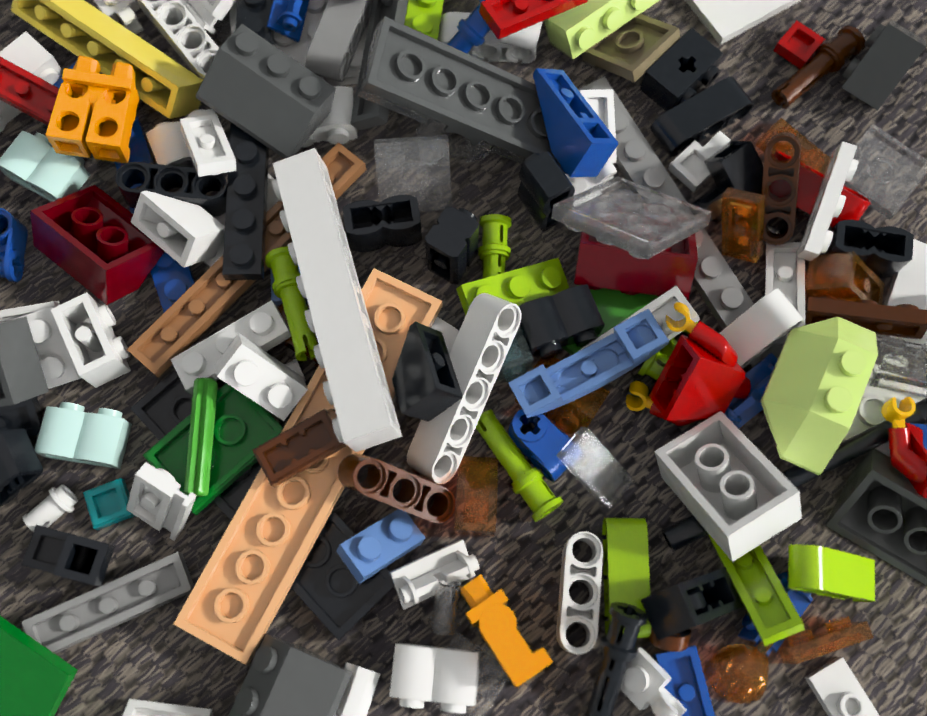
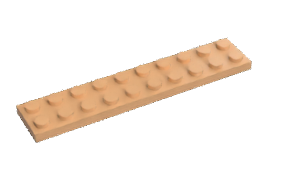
(281, 523)

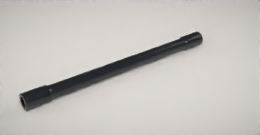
(690, 529)

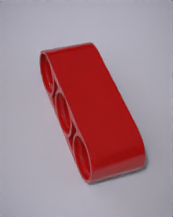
(808, 188)

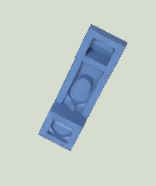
(590, 367)

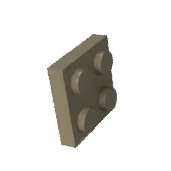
(633, 47)

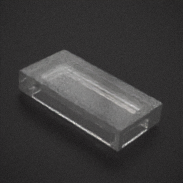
(595, 468)

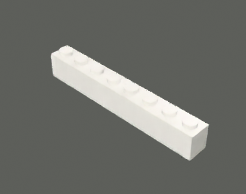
(335, 303)

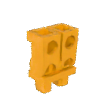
(94, 111)
(500, 632)

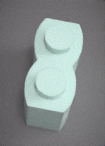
(40, 169)
(82, 436)

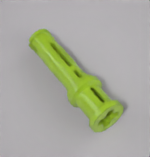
(494, 243)
(294, 304)
(526, 480)

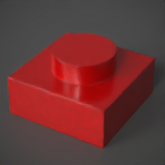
(798, 44)

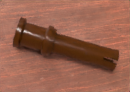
(829, 58)

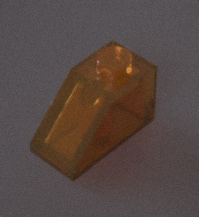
(843, 277)
(476, 496)

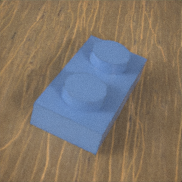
(380, 545)

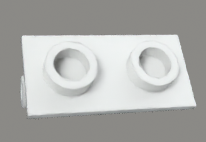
(421, 577)

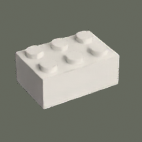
(729, 485)

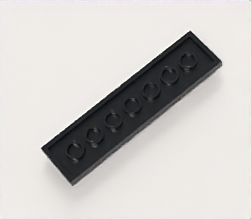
(324, 578)

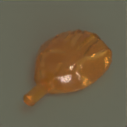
(739, 672)

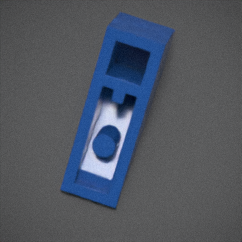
(572, 126)

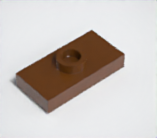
(298, 448)

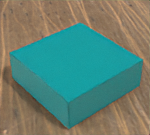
(108, 503)

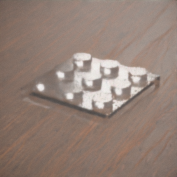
(631, 217)

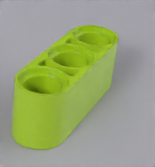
(626, 565)
(831, 573)

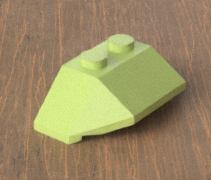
(818, 389)

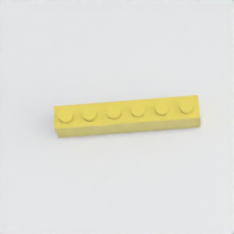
(93, 34)

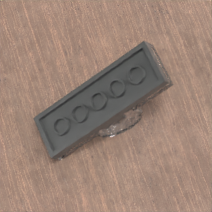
(453, 95)

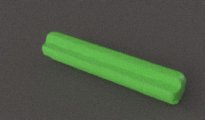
(201, 437)

